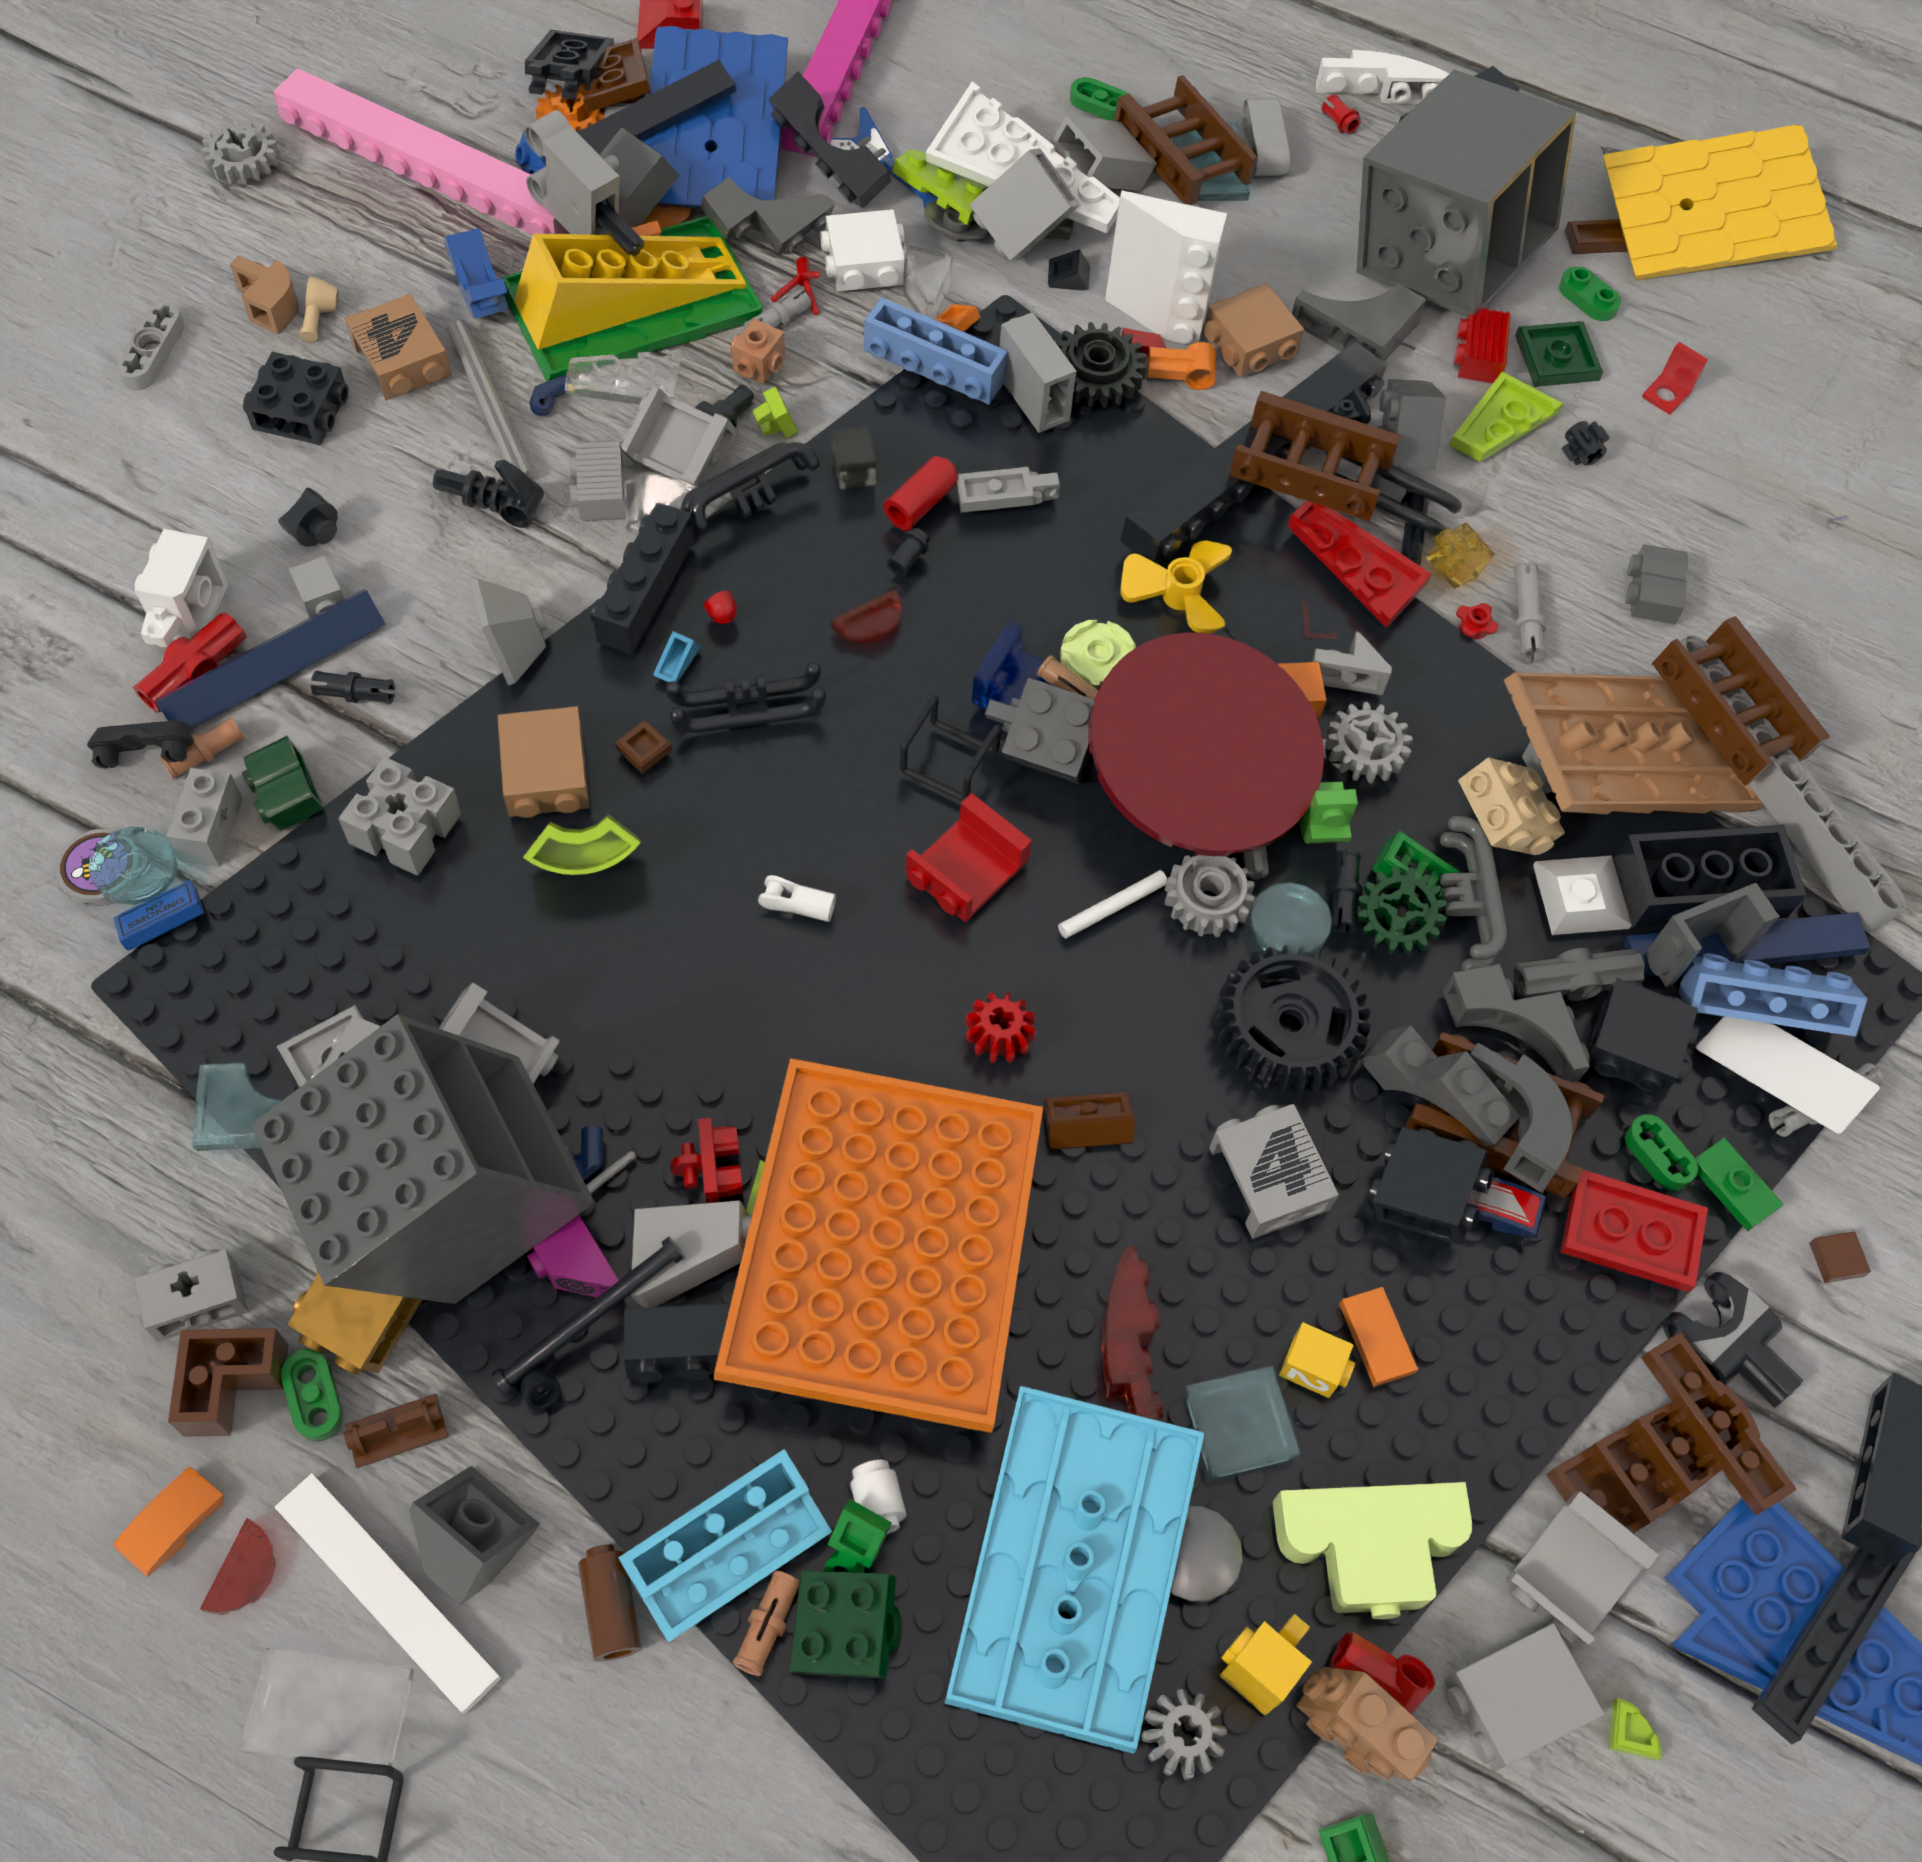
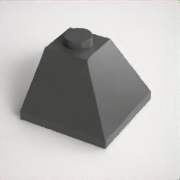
(468, 1533)

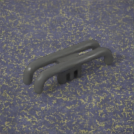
(1476, 891)

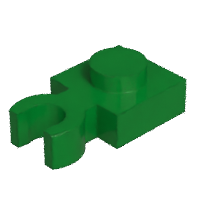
(856, 1538)

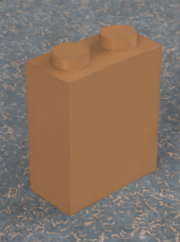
(543, 762)

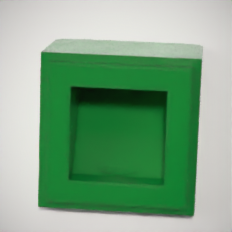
(1354, 1841)

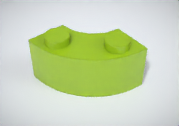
(582, 850)

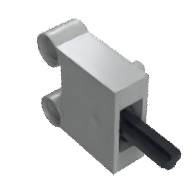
(577, 183)

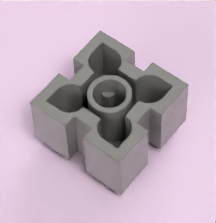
(400, 815)

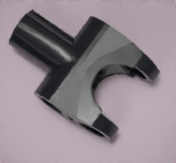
(1739, 1341)

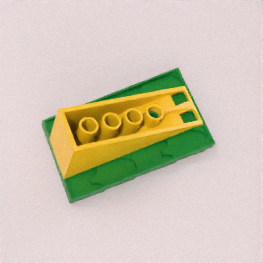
(596, 300)

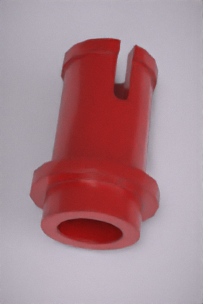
(1345, 118)

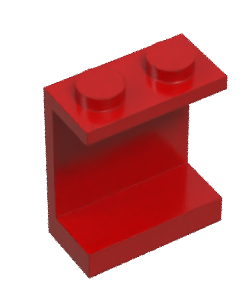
(970, 859)

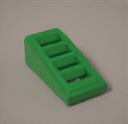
(1412, 852)

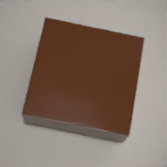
(643, 746)
(1840, 1257)

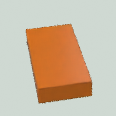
(1378, 1336)

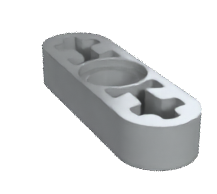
(152, 359)

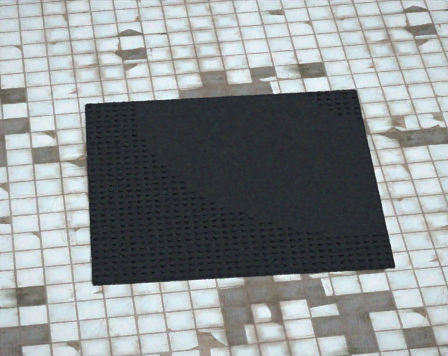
(694, 997)

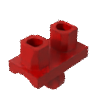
(713, 1143)

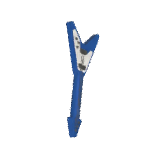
(871, 137)

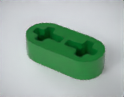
(1661, 1152)

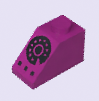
(573, 1260)

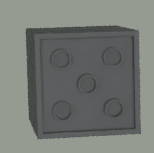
(1463, 191)
(420, 1164)

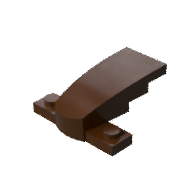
(1676, 1448)

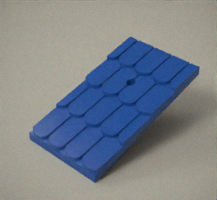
(735, 126)

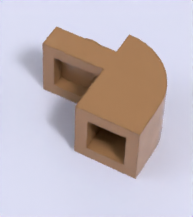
(267, 293)

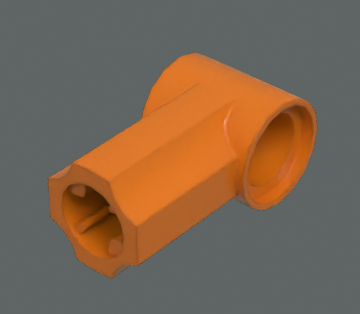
(1193, 364)

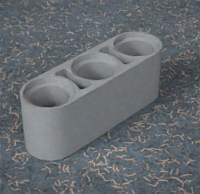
(1266, 136)

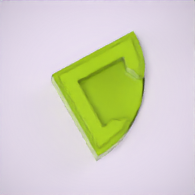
(1632, 1732)

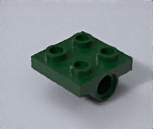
(845, 1624)

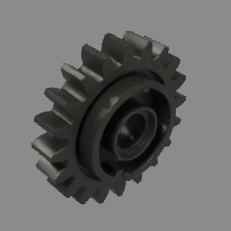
(1103, 363)

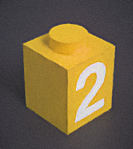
(1318, 1361)

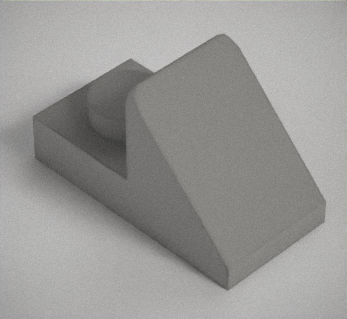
(1358, 671)

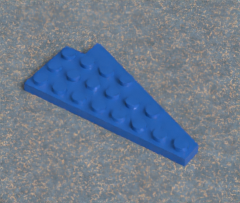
(1753, 1595)

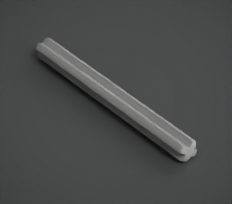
(487, 396)

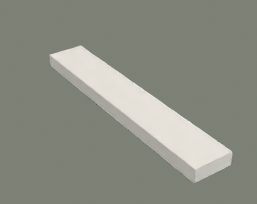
(388, 1594)

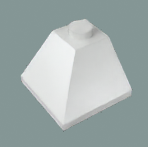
(1582, 895)

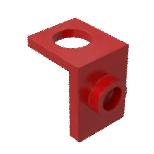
(1678, 376)

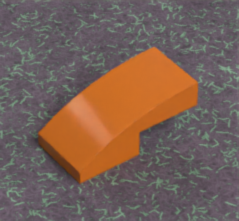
(164, 1523)

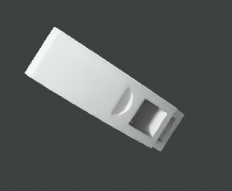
(1371, 72)

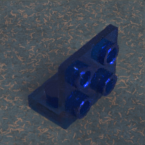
(1005, 669)

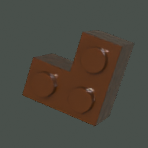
(215, 1366)

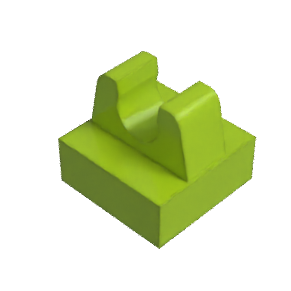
(774, 415)

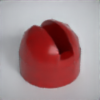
(721, 607)

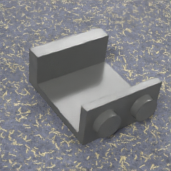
(1736, 917)

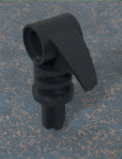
(513, 497)

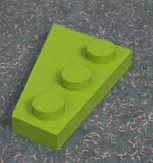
(1502, 417)

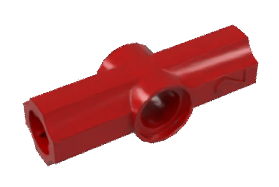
(190, 658)

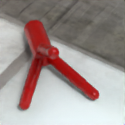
(802, 278)

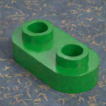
(1095, 97)
(1589, 293)
(313, 1397)

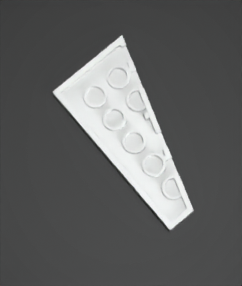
(986, 141)

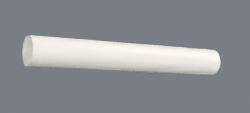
(1112, 904)

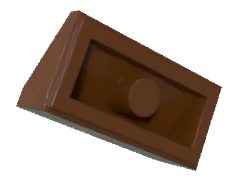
(1089, 1120)

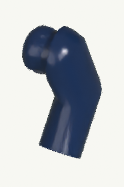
(591, 1153)

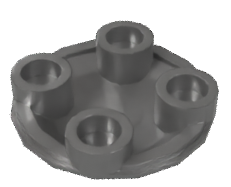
(1207, 1557)

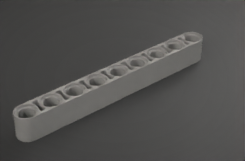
(1814, 821)

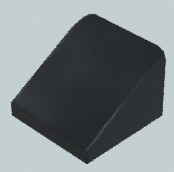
(1069, 271)

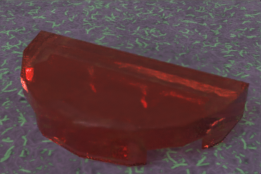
(871, 620)
(243, 1573)

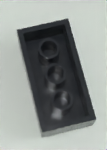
(1688, 868)

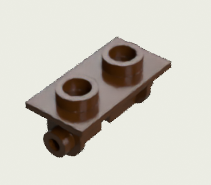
(395, 1431)

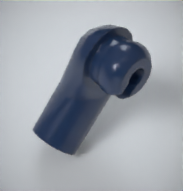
(545, 394)

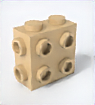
(1512, 806)

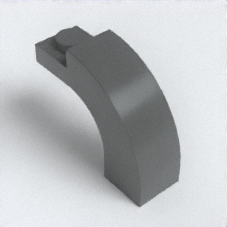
(1543, 1112)

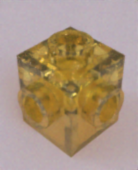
(1459, 554)

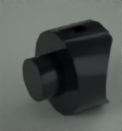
(310, 519)

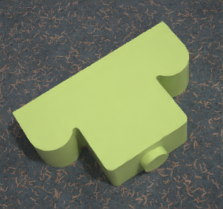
(1375, 1540)

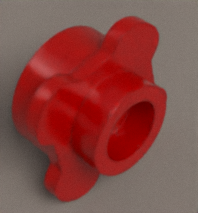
(1476, 621)

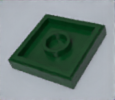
(1558, 353)

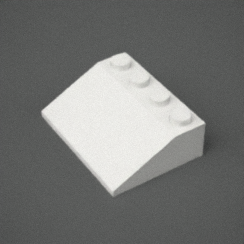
(1164, 264)

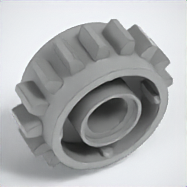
(1204, 912)

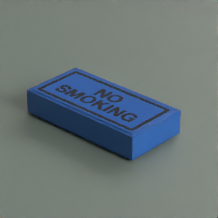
(158, 915)

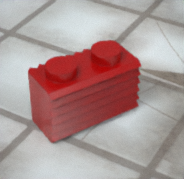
(1483, 345)

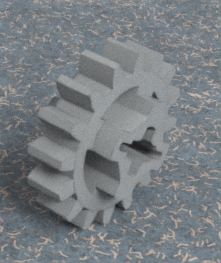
(240, 151)
(1368, 742)

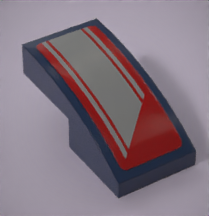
(1512, 1208)

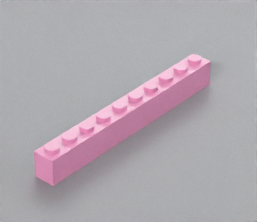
(413, 151)

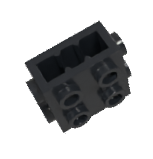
(296, 398)
(1642, 1037)
(1432, 1185)

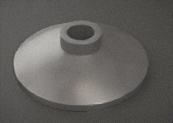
(948, 223)

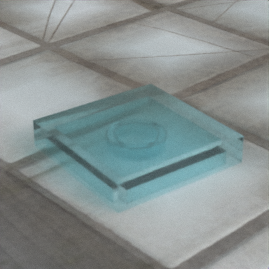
(1241, 1422)

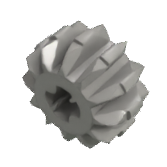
(1194, 1720)

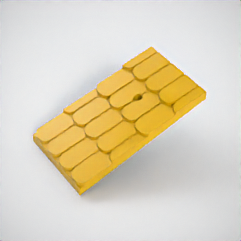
(1745, 198)

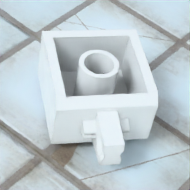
(179, 587)

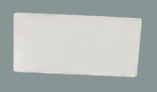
(1790, 1070)

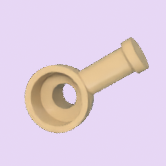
(320, 298)

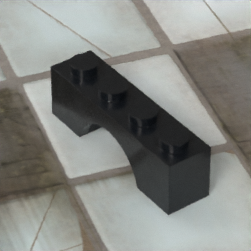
(856, 170)

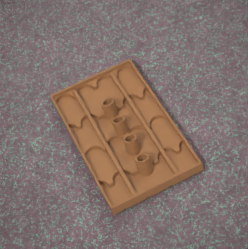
(1623, 746)

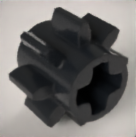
(1585, 443)

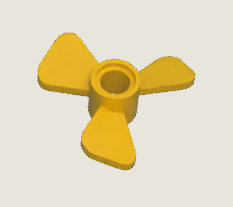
(1178, 584)

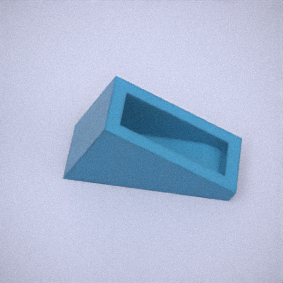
(676, 657)

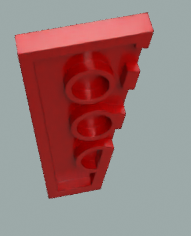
(1364, 564)

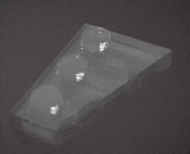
(623, 379)

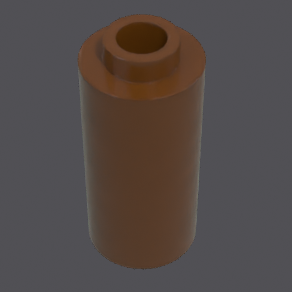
(608, 1604)

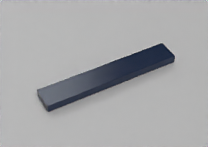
(271, 661)
(1784, 941)

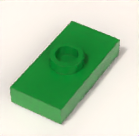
(1736, 1184)

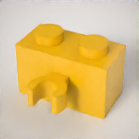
(1266, 1663)

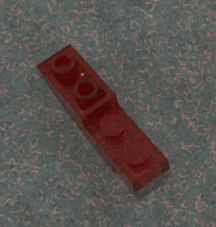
(1126, 1327)

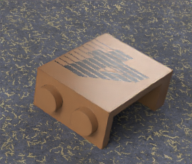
(399, 346)

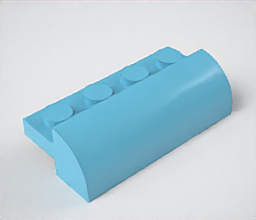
(725, 1545)

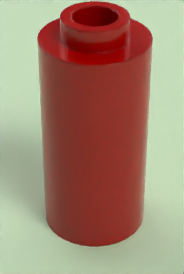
(921, 492)

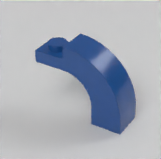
(475, 274)

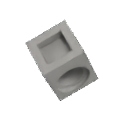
(316, 585)

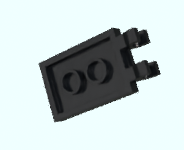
(565, 58)

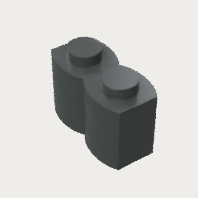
(1657, 584)

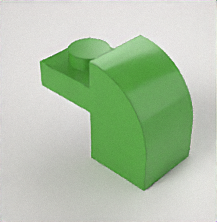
(1329, 814)

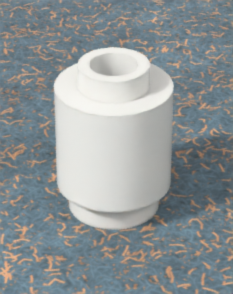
(879, 1491)

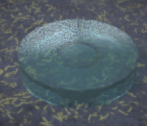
(133, 865)
(1292, 917)

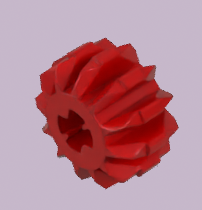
(1000, 1027)

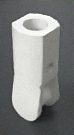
(803, 900)

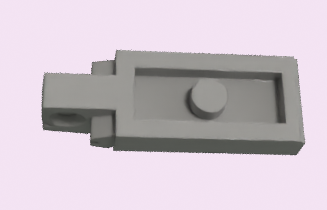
(1005, 489)

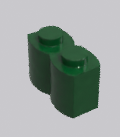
(281, 784)

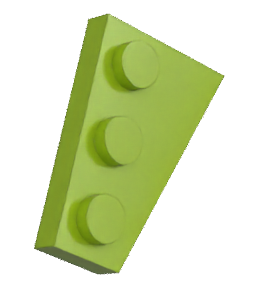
(948, 186)

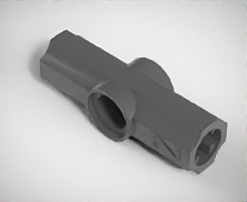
(1577, 973)

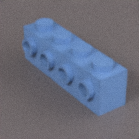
(935, 350)
(1773, 995)

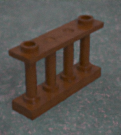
(1173, 162)
(1323, 431)
(1761, 681)
(1579, 1098)

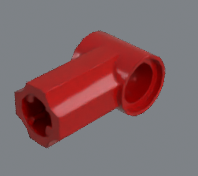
(1402, 1678)

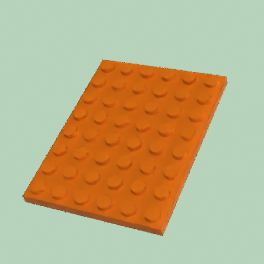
(884, 1247)

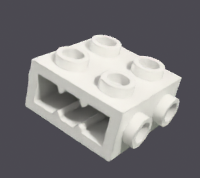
(864, 250)

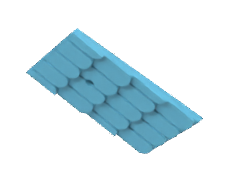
(1082, 1527)

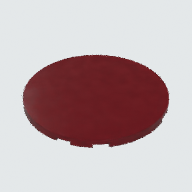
(1206, 744)

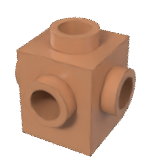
(758, 351)

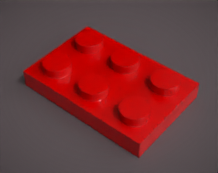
(1635, 1230)

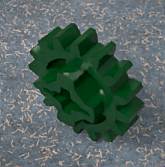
(1416, 915)

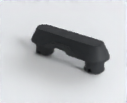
(111, 740)

